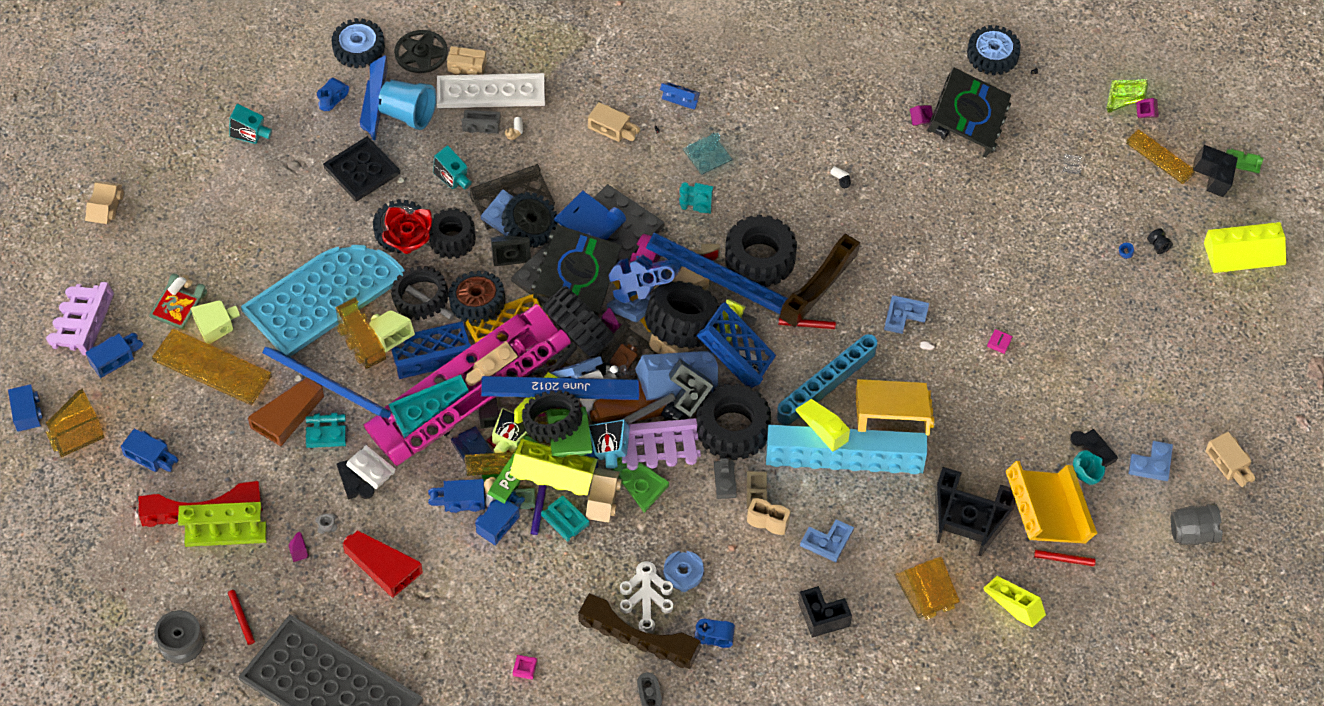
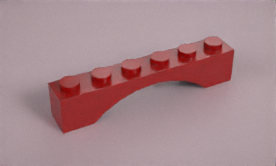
(157, 509)

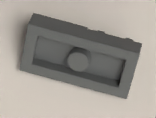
(724, 479)

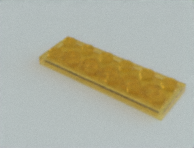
(212, 366)

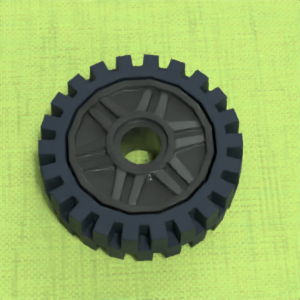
(534, 208)

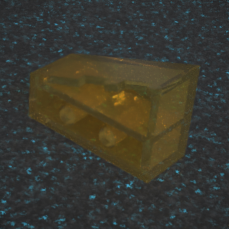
(359, 334)

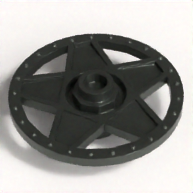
(421, 51)

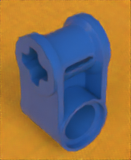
(331, 94)
(717, 632)

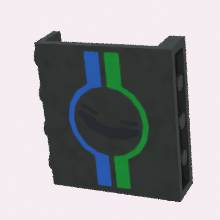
(971, 109)
(578, 263)

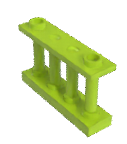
(222, 524)

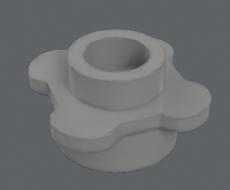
(326, 518)

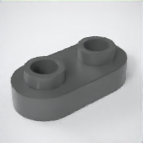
(651, 693)

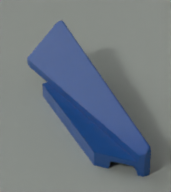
(370, 113)

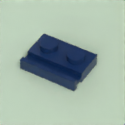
(470, 443)

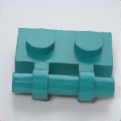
(700, 197)
(326, 435)

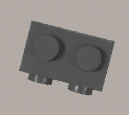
(481, 121)

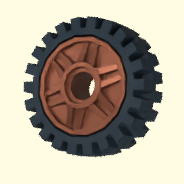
(477, 296)

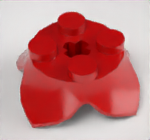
(406, 230)

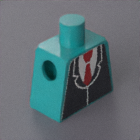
(247, 125)
(451, 169)

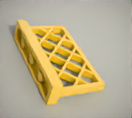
(516, 304)

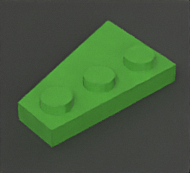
(641, 483)

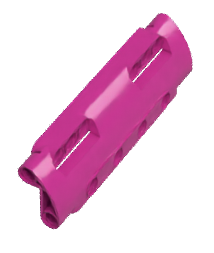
(530, 328)

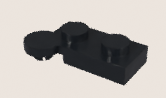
(1095, 444)
(353, 482)

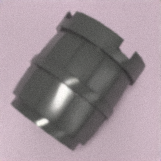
(1196, 525)

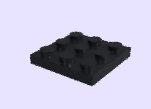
(361, 168)

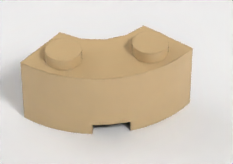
(104, 202)
(603, 495)

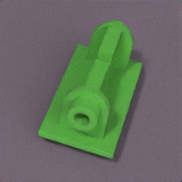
(1247, 162)

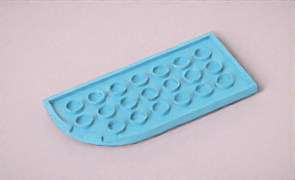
(305, 301)

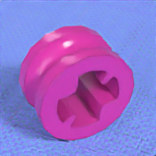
(518, 348)

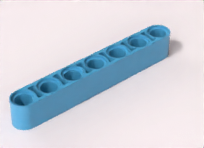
(830, 371)

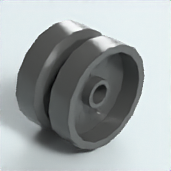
(179, 636)

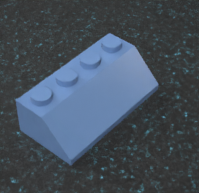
(655, 369)

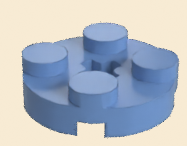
(682, 560)

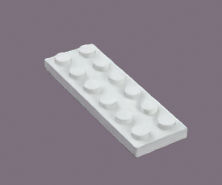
(490, 90)

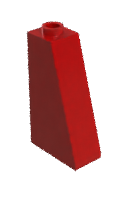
(384, 564)

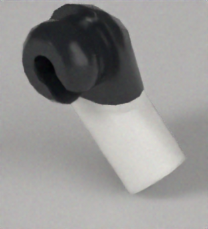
(844, 177)

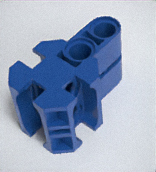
(637, 277)

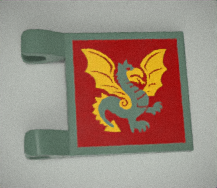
(176, 309)

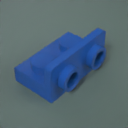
(679, 95)

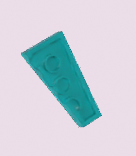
(424, 405)

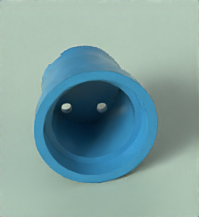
(408, 102)

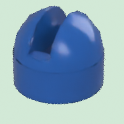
(1130, 248)

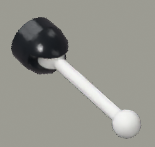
(606, 369)

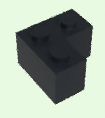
(1219, 168)
(822, 616)

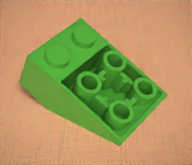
(578, 443)

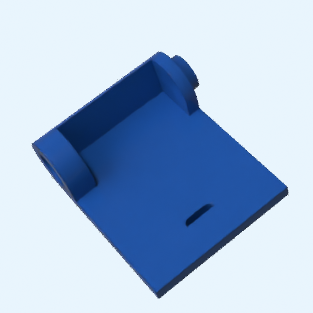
(590, 217)

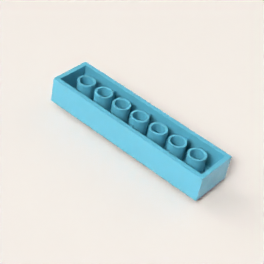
(864, 451)

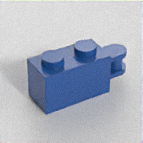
(113, 353)
(148, 451)
(459, 495)
(498, 518)

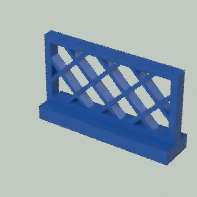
(730, 354)
(434, 359)

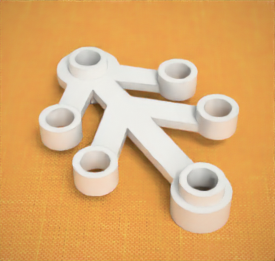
(646, 593)

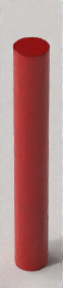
(811, 323)
(1064, 558)
(241, 617)

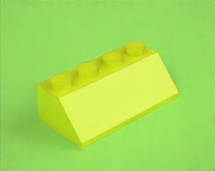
(1246, 247)
(537, 464)

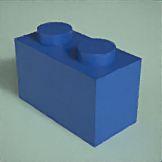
(24, 407)

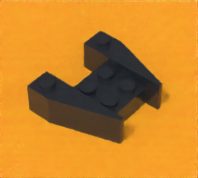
(970, 514)

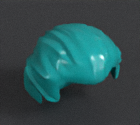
(1088, 467)

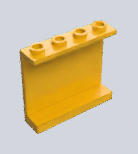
(893, 401)
(1051, 505)

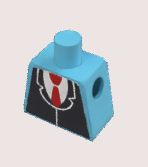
(610, 441)

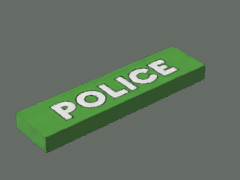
(505, 483)

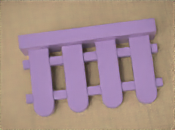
(90, 323)
(662, 432)

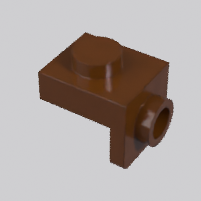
(625, 356)

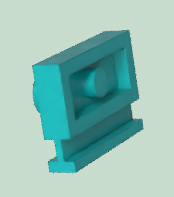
(565, 518)

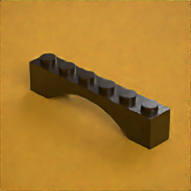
(805, 298)
(677, 647)

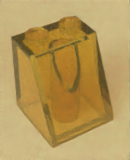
(74, 425)
(928, 588)

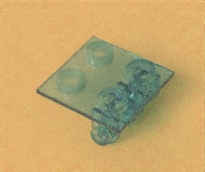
(707, 153)

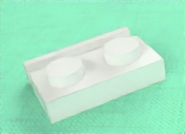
(371, 467)

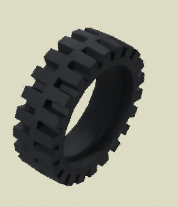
(414, 277)
(555, 430)

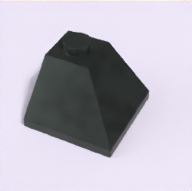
(510, 250)

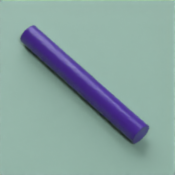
(538, 509)

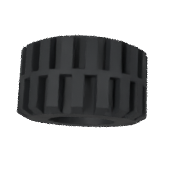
(452, 245)

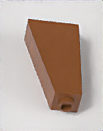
(616, 409)
(286, 412)

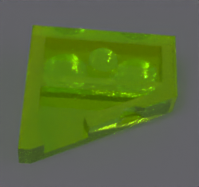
(1125, 93)

